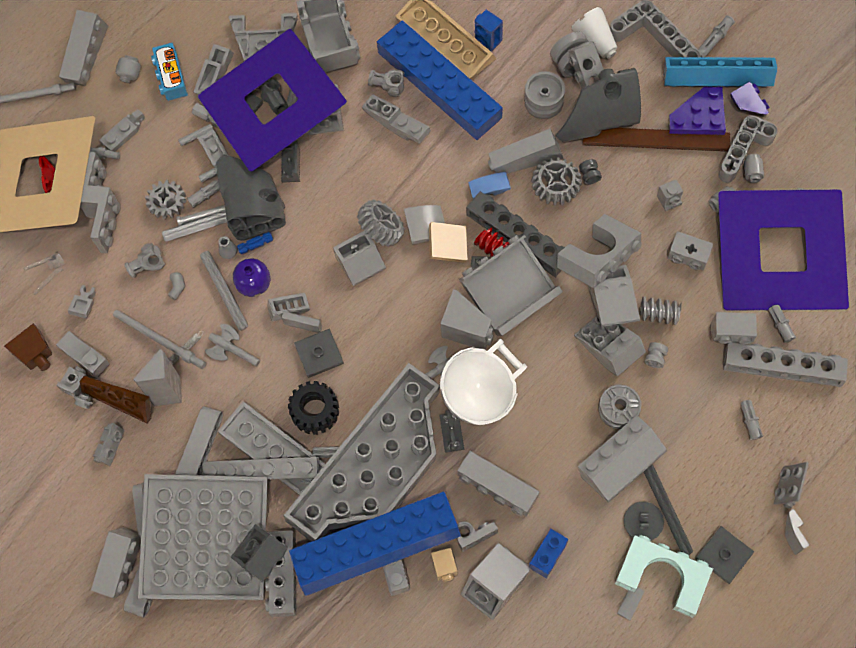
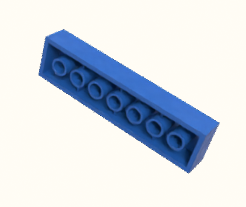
(440, 80)
(374, 543)

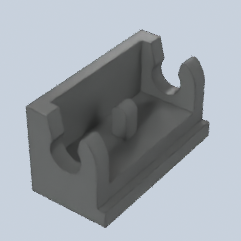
(290, 163)

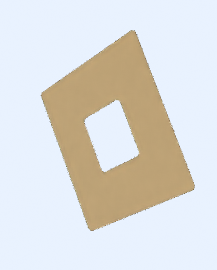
(61, 206)

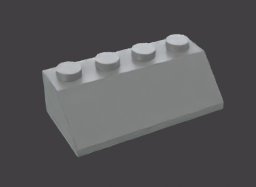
(622, 459)

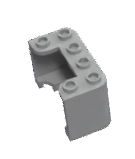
(328, 33)

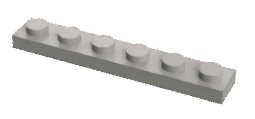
(270, 468)

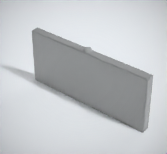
(630, 603)

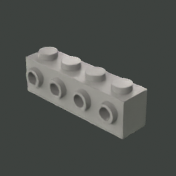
(497, 483)
(282, 580)

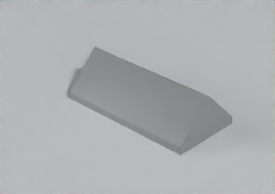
(160, 381)

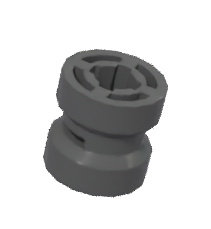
(590, 171)

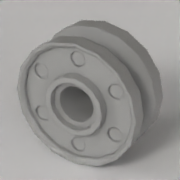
(619, 395)

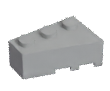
(116, 562)

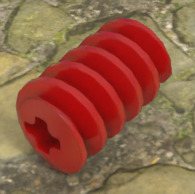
(489, 242)

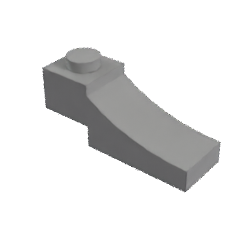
(83, 354)

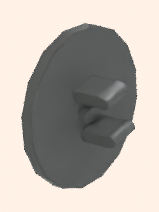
(644, 519)

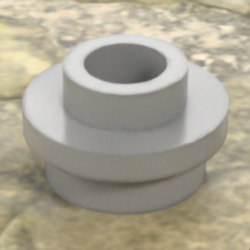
(83, 400)

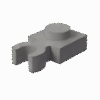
(82, 304)

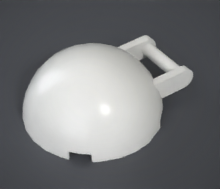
(480, 385)

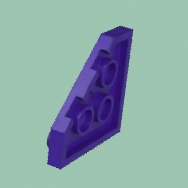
(700, 114)

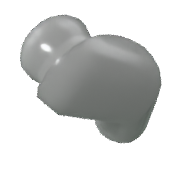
(178, 285)

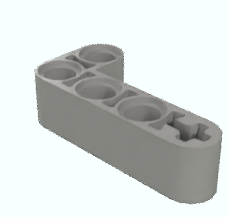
(740, 149)

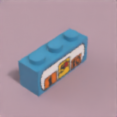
(169, 72)

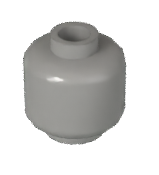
(128, 68)

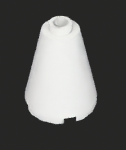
(598, 31)

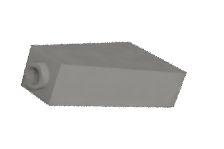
(526, 153)

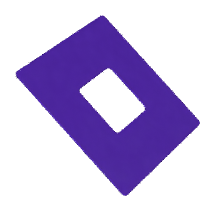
(242, 128)
(747, 286)

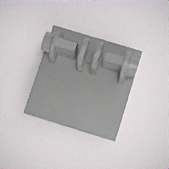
(790, 484)

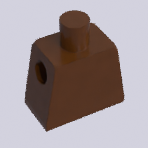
(30, 348)

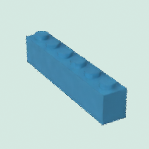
(719, 71)

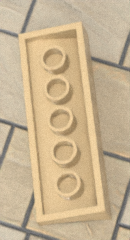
(446, 36)

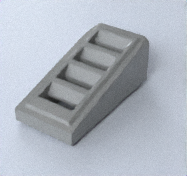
(278, 302)

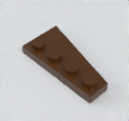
(122, 399)

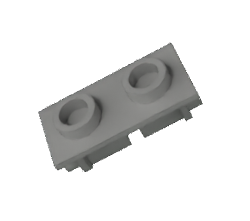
(111, 437)

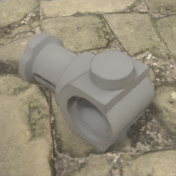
(386, 81)
(144, 262)

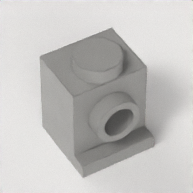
(670, 195)
(67, 384)

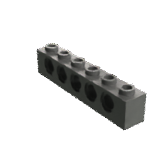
(484, 202)

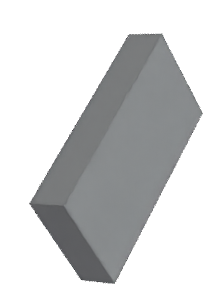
(302, 322)

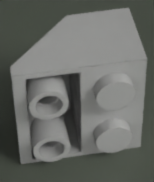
(359, 258)

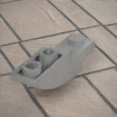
(394, 120)

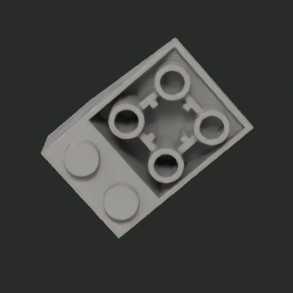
(615, 299)
(611, 345)

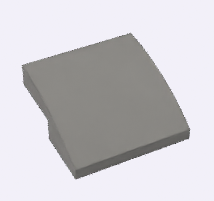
(418, 221)

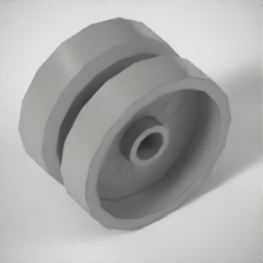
(560, 52)
(544, 95)

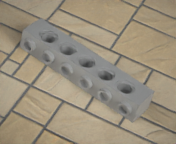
(814, 374)

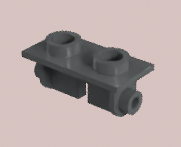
(451, 432)

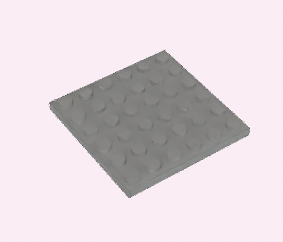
(192, 532)

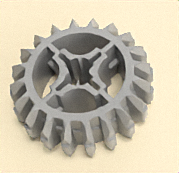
(555, 190)
(380, 223)

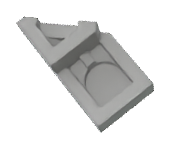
(793, 534)

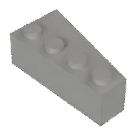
(82, 47)

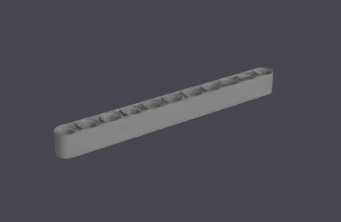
(190, 464)

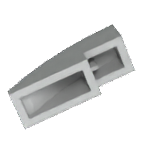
(214, 67)

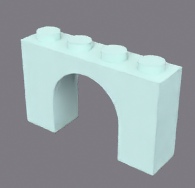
(692, 573)

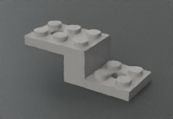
(99, 203)

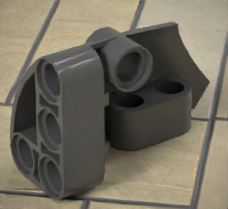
(604, 105)
(249, 199)

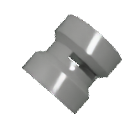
(656, 355)

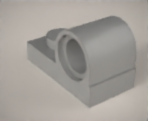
(475, 537)

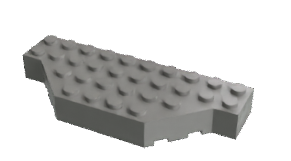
(375, 462)

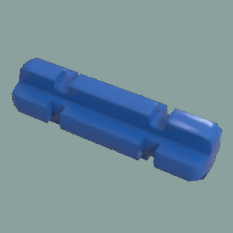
(255, 243)

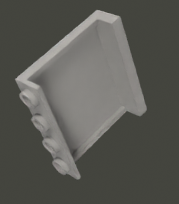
(509, 285)

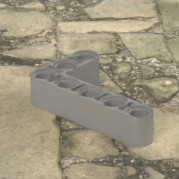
(658, 31)

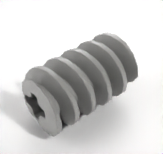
(660, 310)

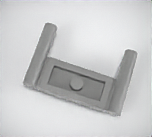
(211, 146)

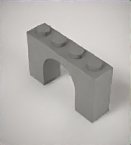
(595, 268)

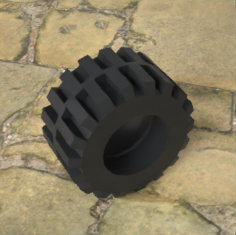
(306, 394)

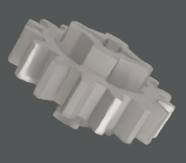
(168, 201)

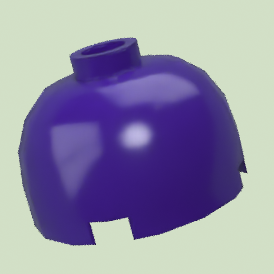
(251, 277)

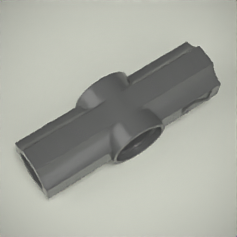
(271, 94)

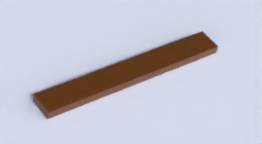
(659, 140)

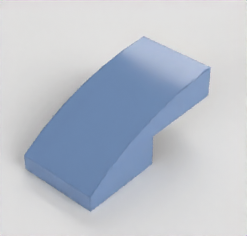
(490, 184)

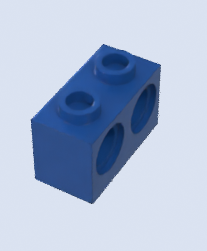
(488, 30)
(548, 553)

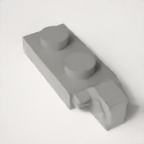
(122, 131)

